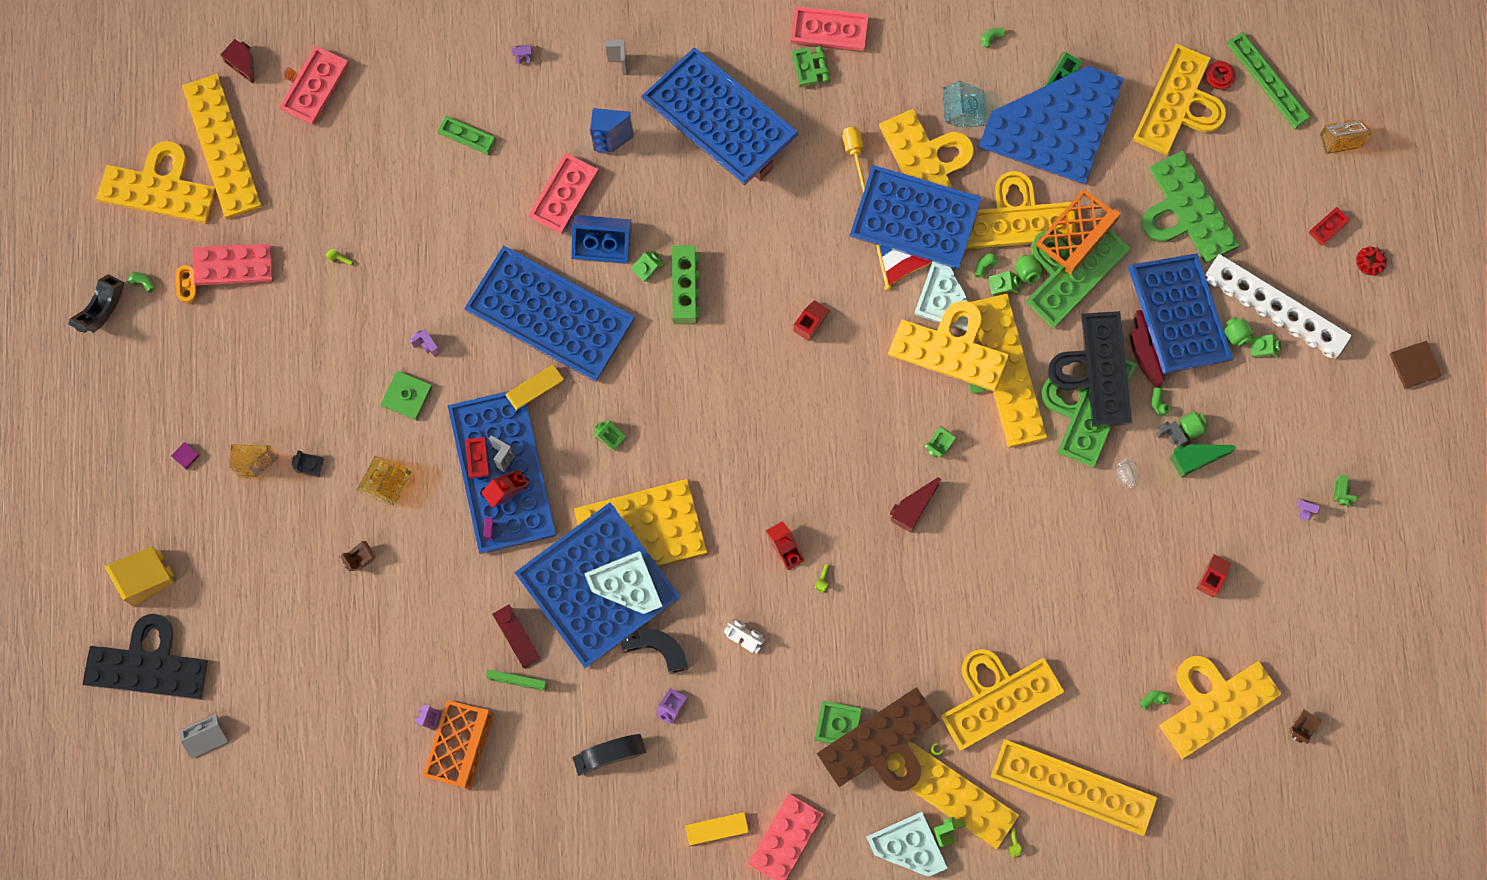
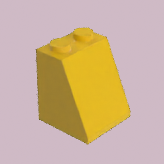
(140, 575)

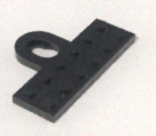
(1104, 367)
(144, 671)

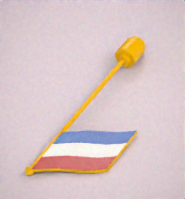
(893, 263)

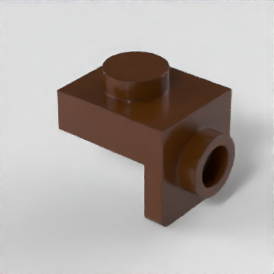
(357, 557)
(1304, 726)

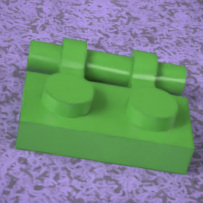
(805, 68)

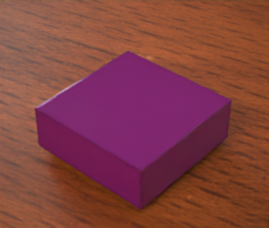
(185, 455)
(488, 532)

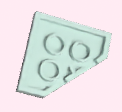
(938, 294)
(625, 583)
(909, 846)

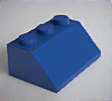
(610, 129)
(601, 239)

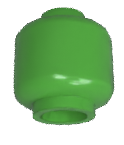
(1028, 269)
(1239, 331)
(1193, 425)

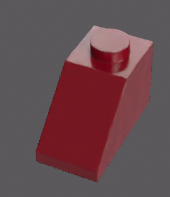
(240, 59)

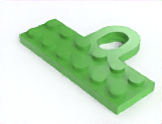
(1192, 206)
(1064, 291)
(1081, 440)

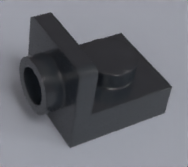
(307, 464)

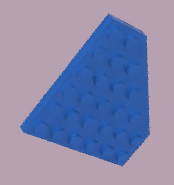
(1057, 124)

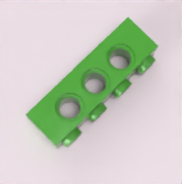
(680, 256)

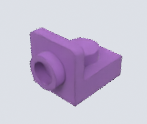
(427, 342)
(671, 706)

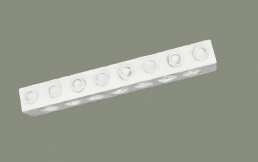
(1288, 306)

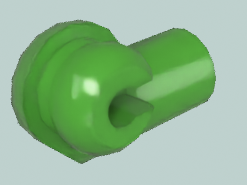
(990, 34)
(136, 277)
(1155, 697)

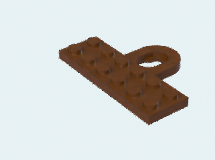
(877, 738)

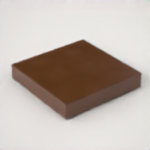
(1415, 364)

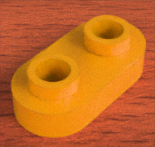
(185, 285)

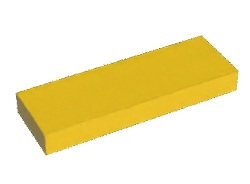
(534, 387)
(716, 829)

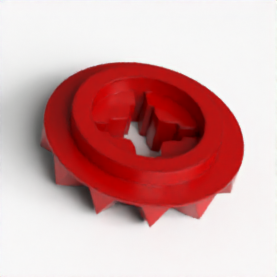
(1223, 68)
(1363, 263)

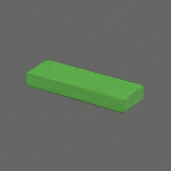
(467, 135)
(516, 680)

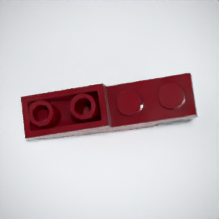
(1143, 352)

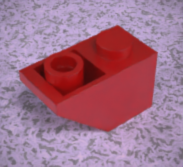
(810, 320)
(504, 488)
(785, 545)
(1214, 576)

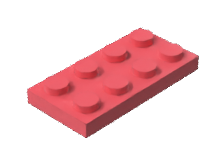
(829, 28)
(314, 85)
(563, 193)
(232, 264)
(785, 838)

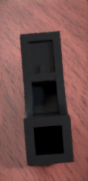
(100, 307)
(661, 642)
(608, 753)

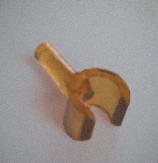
(289, 74)

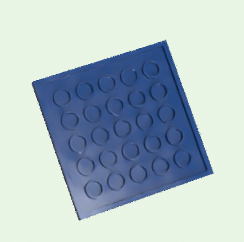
(560, 588)

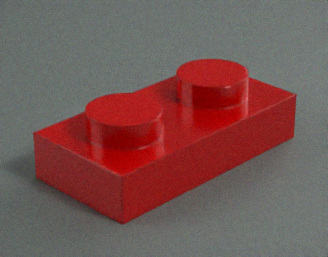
(1329, 226)
(477, 457)

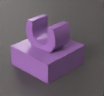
(522, 50)
(1306, 508)
(428, 717)

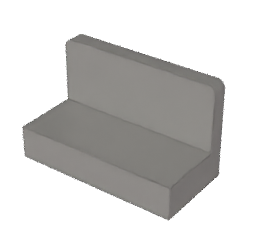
(617, 53)
(505, 454)
(202, 736)

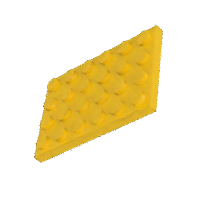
(660, 519)

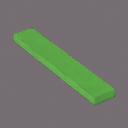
(1268, 80)

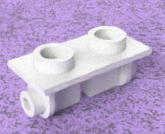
(738, 630)

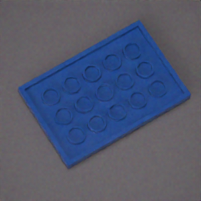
(915, 217)
(1180, 313)

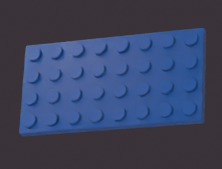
(720, 116)
(549, 313)
(528, 513)

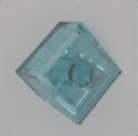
(964, 105)

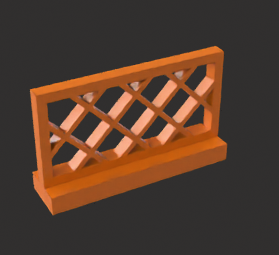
(1090, 242)
(473, 751)

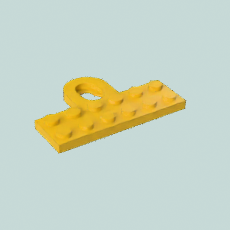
(1172, 100)
(918, 155)
(156, 193)
(1015, 225)
(949, 354)
(1001, 703)
(1220, 708)

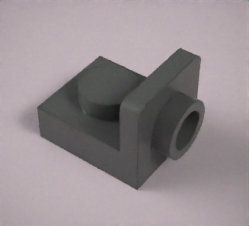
(1175, 433)

